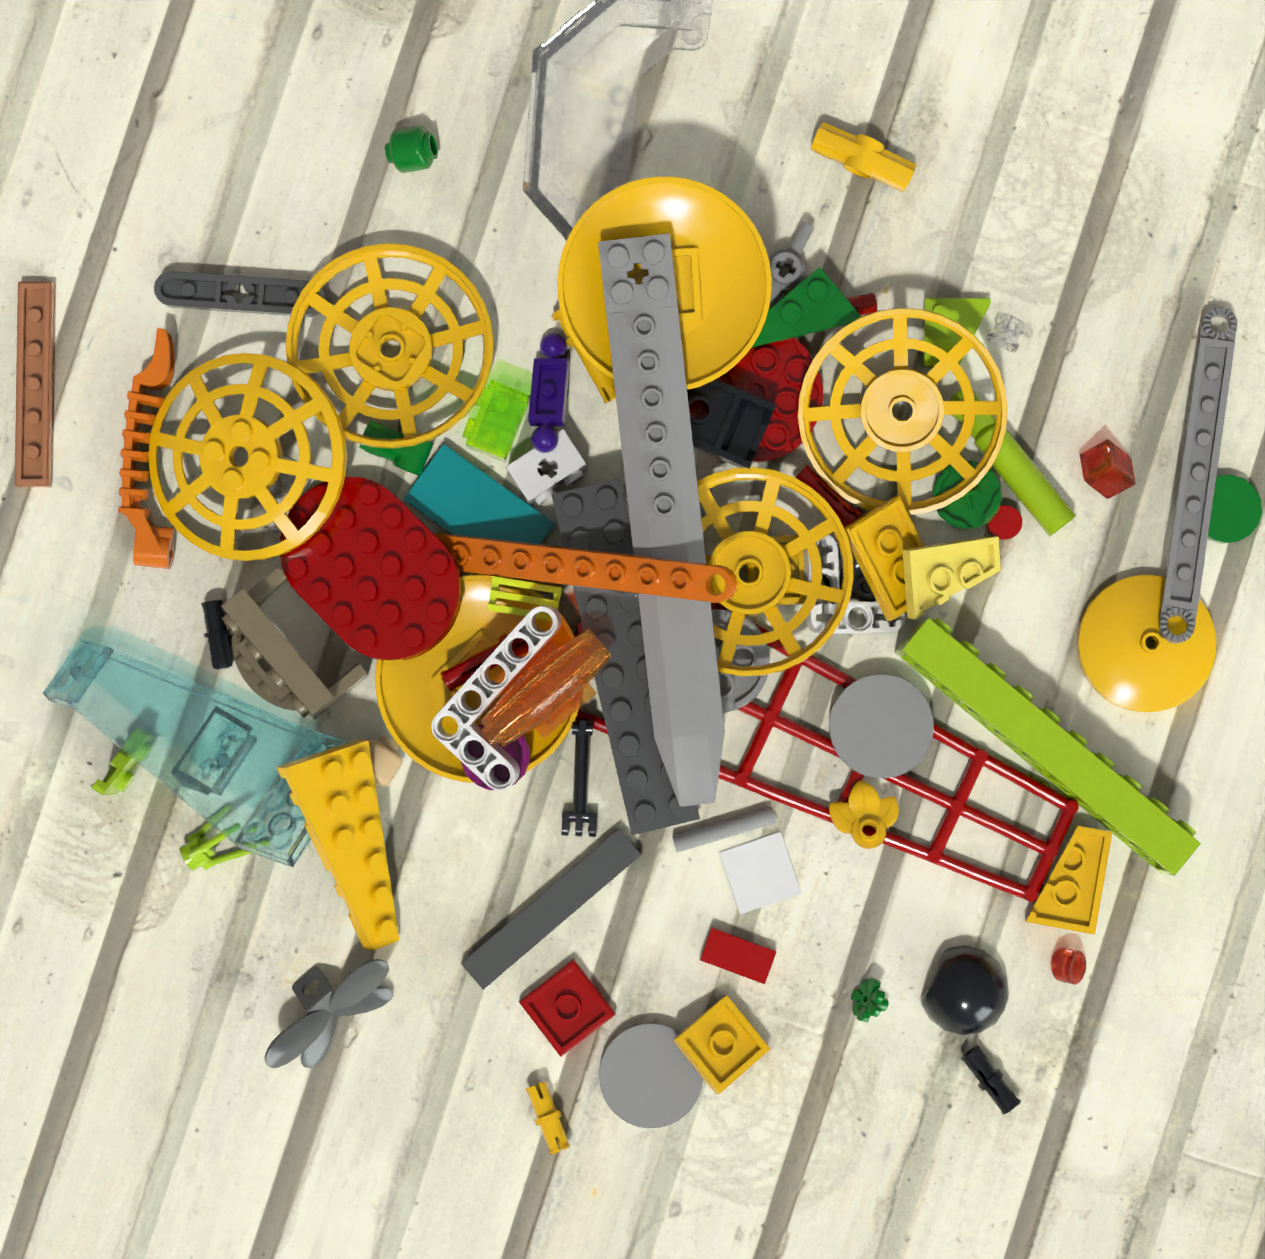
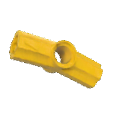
(863, 156)

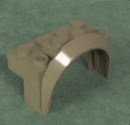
(258, 637)

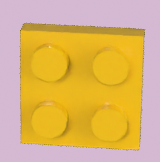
(721, 1044)

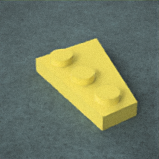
(944, 569)

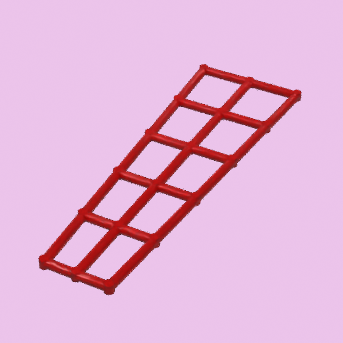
(955, 806)

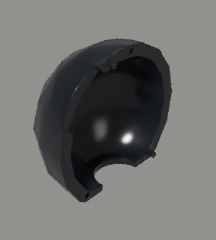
(966, 991)

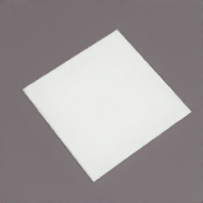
(760, 872)

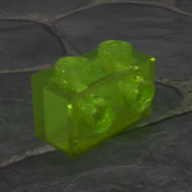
(496, 421)

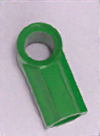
(406, 458)

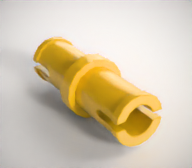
(548, 1117)

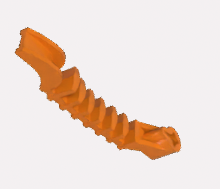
(152, 544)

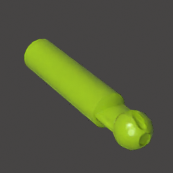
(1020, 474)

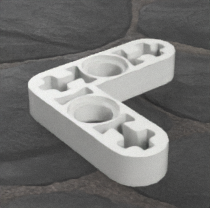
(844, 627)

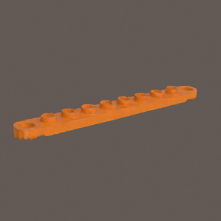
(589, 568)

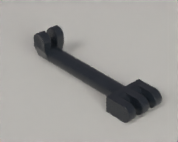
(582, 730)

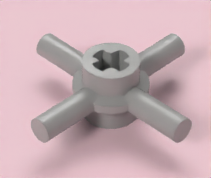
(792, 258)

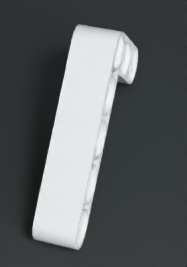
(489, 692)

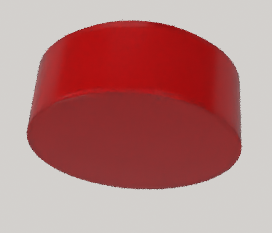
(1005, 523)

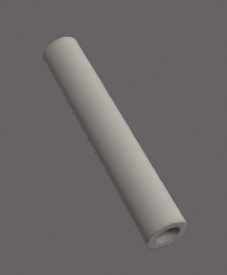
(724, 829)

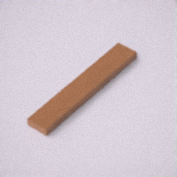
(34, 384)

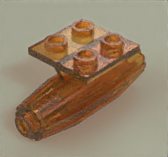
(546, 690)

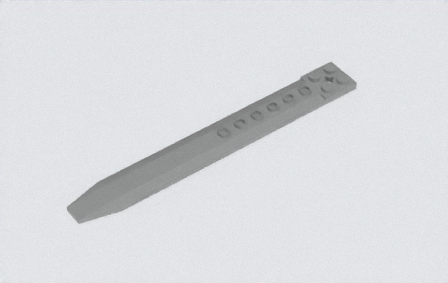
(664, 508)

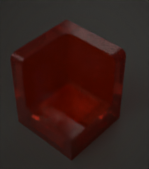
(1107, 469)

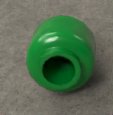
(411, 149)

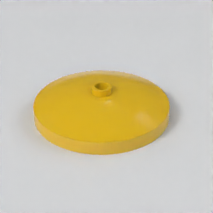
(1115, 651)

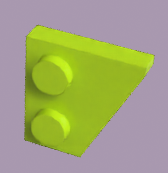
(965, 311)
(118, 777)

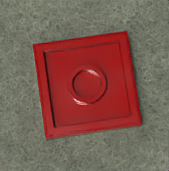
(567, 1007)

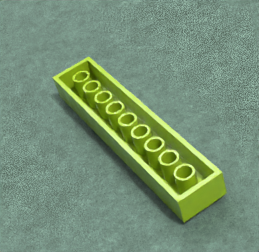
(1047, 747)

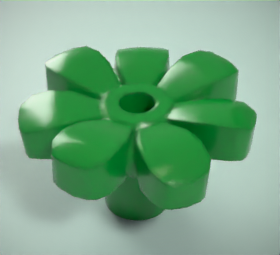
(869, 1000)

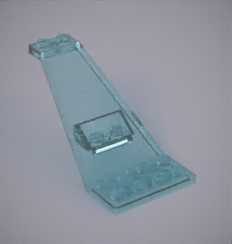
(197, 744)

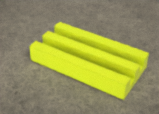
(494, 594)

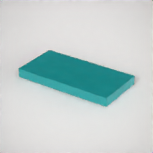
(473, 503)

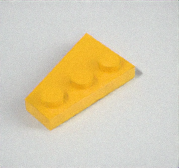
(1076, 883)

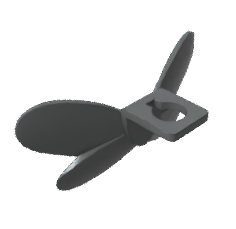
(314, 1032)

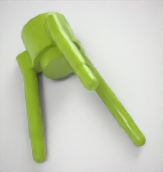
(200, 850)

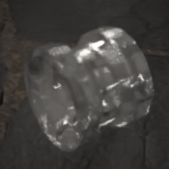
(1006, 332)

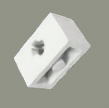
(539, 488)

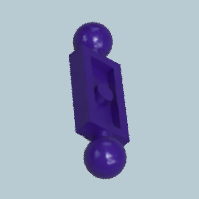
(548, 392)

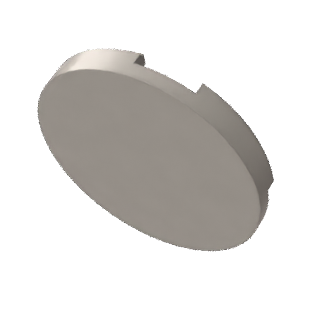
(740, 690)
(881, 726)
(648, 1076)

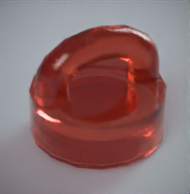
(1068, 965)

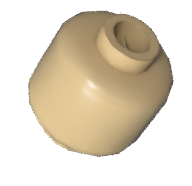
(384, 760)

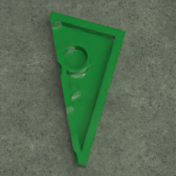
(807, 309)

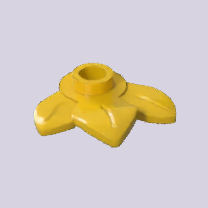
(863, 810)

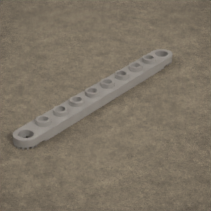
(1198, 475)

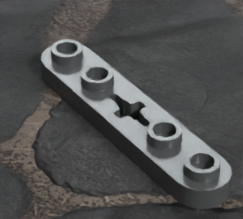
(206, 293)

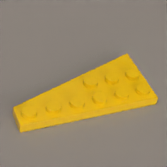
(346, 829)

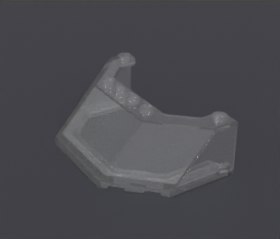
(587, 98)

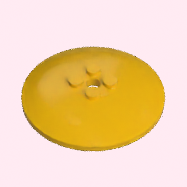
(717, 267)
(415, 692)

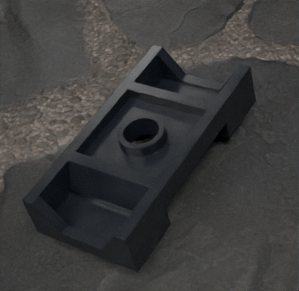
(733, 423)

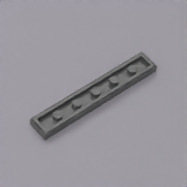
(551, 909)

